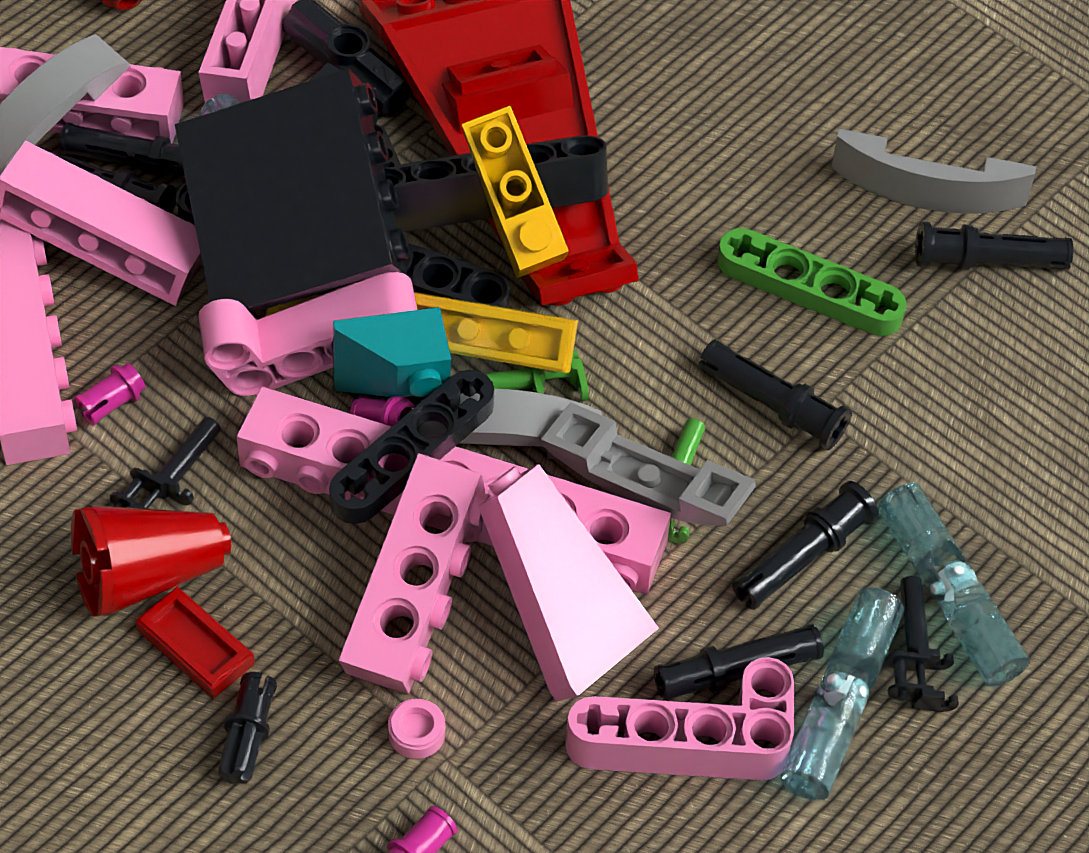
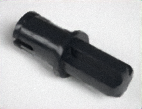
(246, 728)

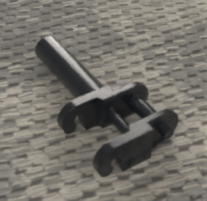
(166, 480)
(918, 655)

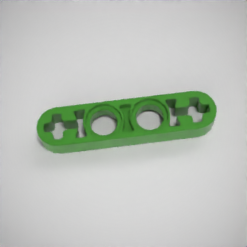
(814, 275)

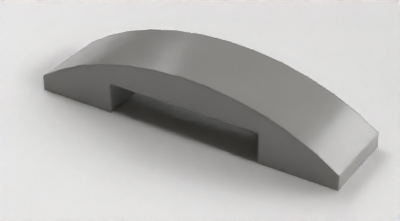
(53, 90)
(930, 184)
(516, 419)
(640, 474)

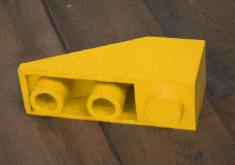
(514, 192)

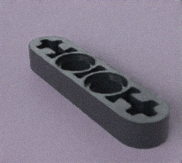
(407, 441)

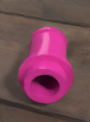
(110, 393)
(382, 411)
(427, 834)

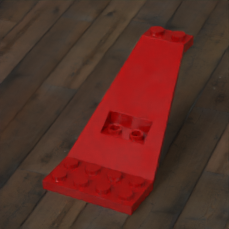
(522, 55)

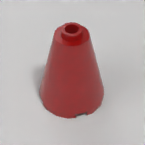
(142, 552)

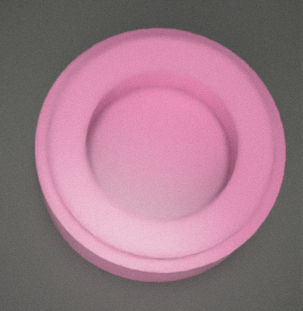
(416, 728)

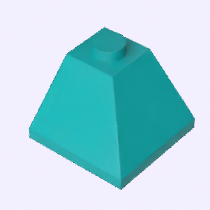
(391, 354)

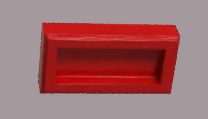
(195, 642)

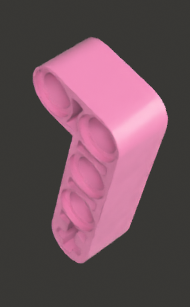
(292, 341)
(680, 725)

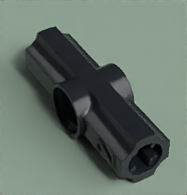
(346, 48)

